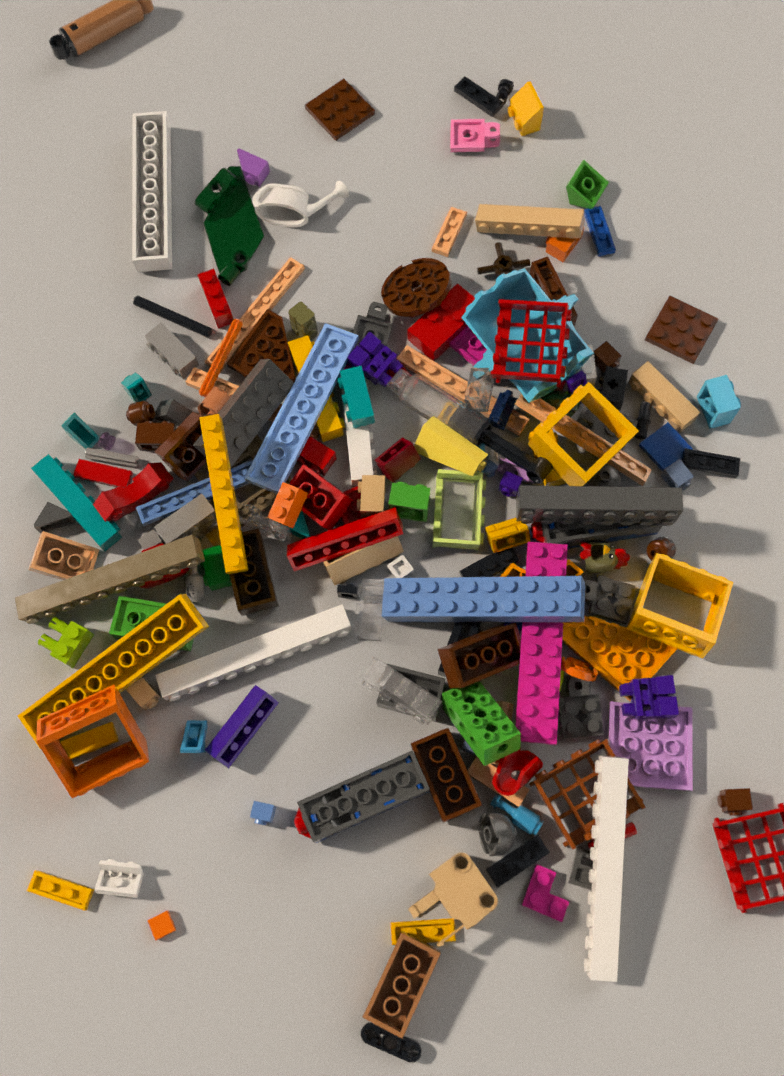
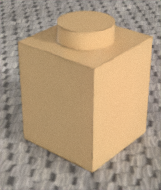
(143, 694)

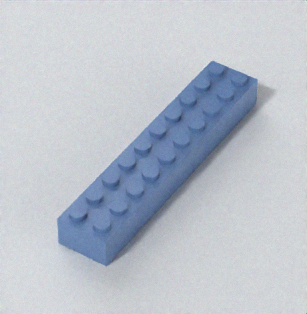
(484, 599)

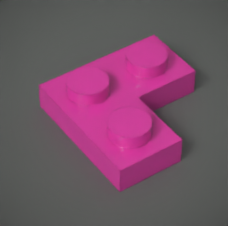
(539, 897)

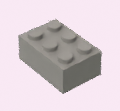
(194, 519)

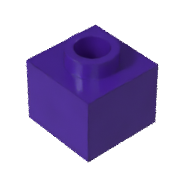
(510, 484)

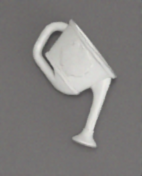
(289, 204)

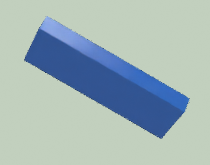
(599, 231)

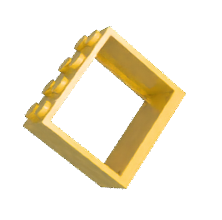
(560, 460)
(689, 580)

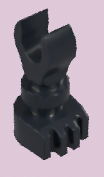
(504, 89)

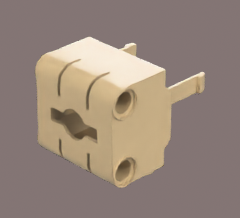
(461, 892)

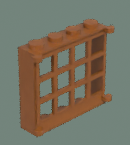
(584, 832)

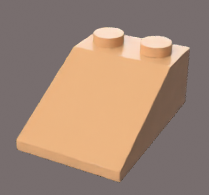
(62, 557)

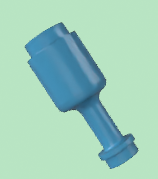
(521, 816)

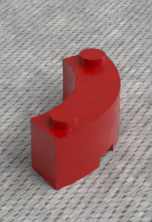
(145, 486)

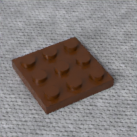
(339, 109)
(681, 329)

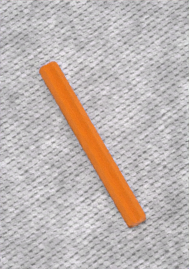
(220, 357)

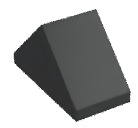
(172, 411)
(53, 518)

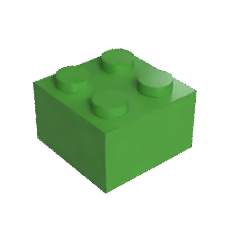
(410, 501)

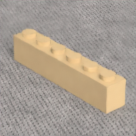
(530, 220)

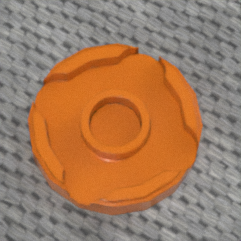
(578, 669)

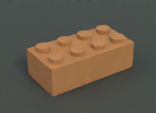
(402, 984)

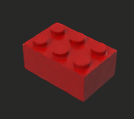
(324, 500)

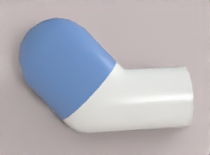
(492, 464)

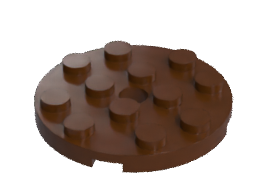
(410, 302)

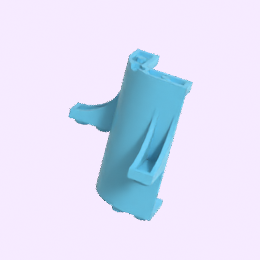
(482, 320)

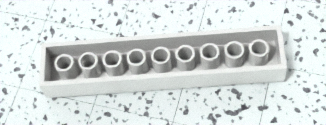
(151, 192)

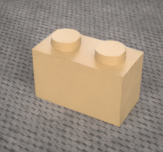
(372, 495)

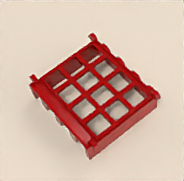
(502, 340)
(732, 864)

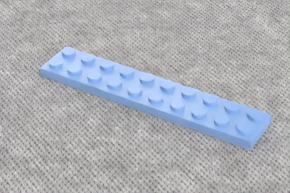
(301, 409)

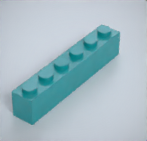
(76, 502)

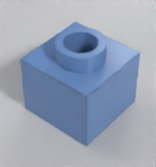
(262, 812)

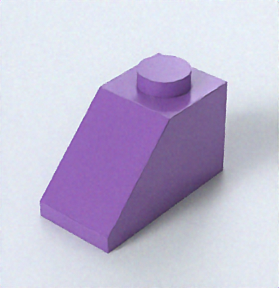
(253, 167)

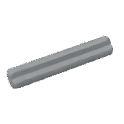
(112, 457)

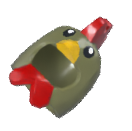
(603, 557)

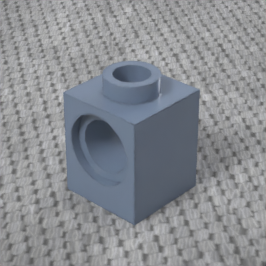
(677, 475)

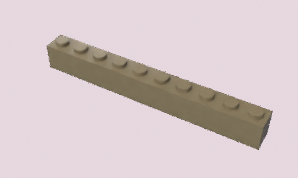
(110, 579)

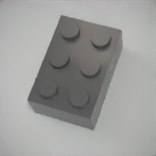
(428, 682)

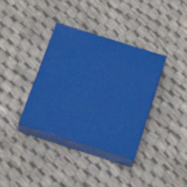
(664, 446)

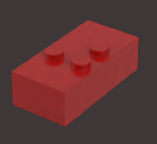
(442, 324)

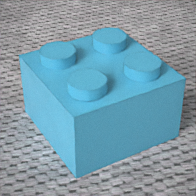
(718, 401)

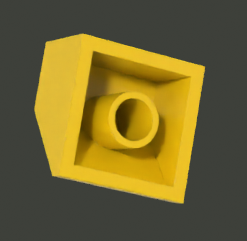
(526, 110)

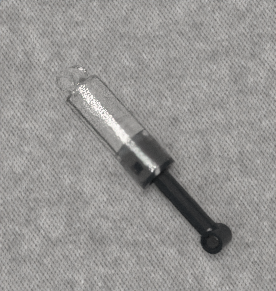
(431, 401)

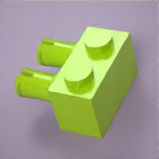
(71, 643)

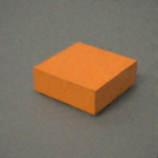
(161, 925)

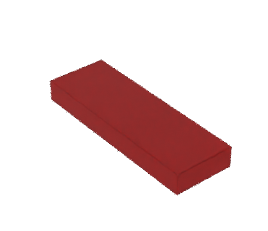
(102, 473)

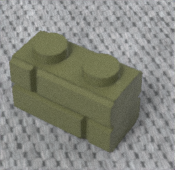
(303, 321)

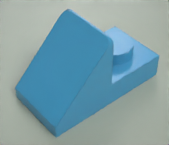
(194, 737)

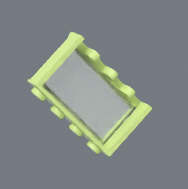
(458, 510)

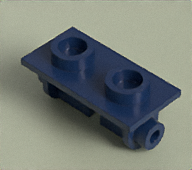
(502, 409)

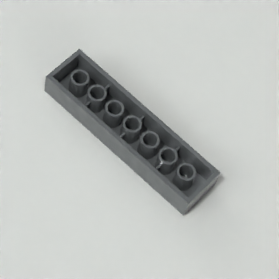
(599, 505)

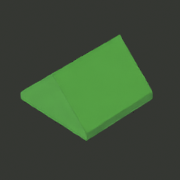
(585, 186)

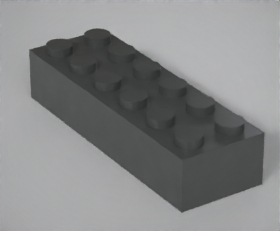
(251, 407)

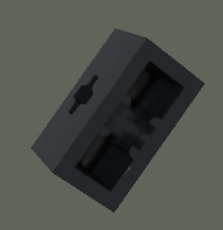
(616, 379)

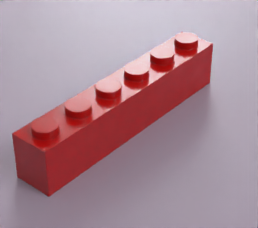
(344, 539)

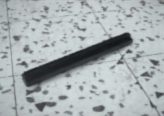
(172, 316)

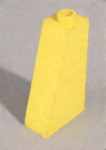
(449, 448)

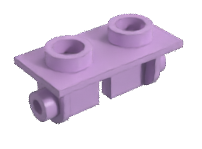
(511, 467)

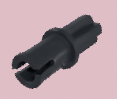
(643, 420)

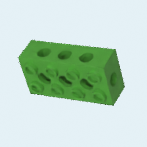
(131, 608)
(481, 722)

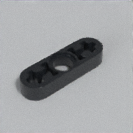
(373, 1042)

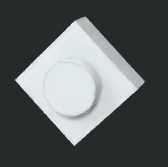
(400, 567)

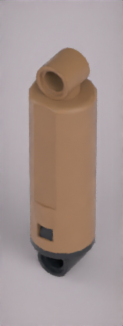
(98, 26)

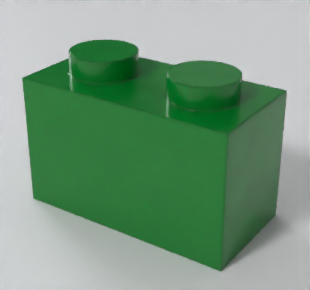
(214, 568)

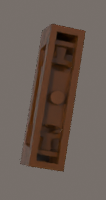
(553, 288)

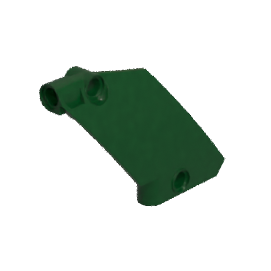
(230, 222)

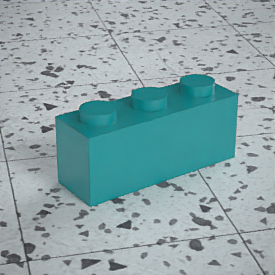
(356, 397)

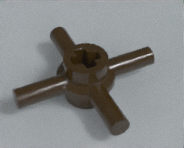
(503, 263)

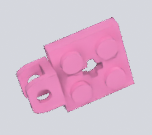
(479, 132)

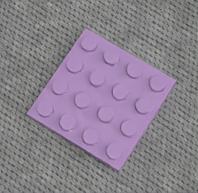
(656, 748)

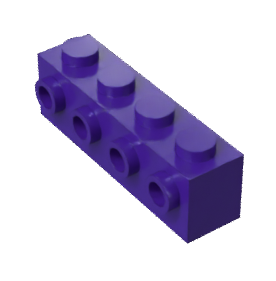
(241, 726)

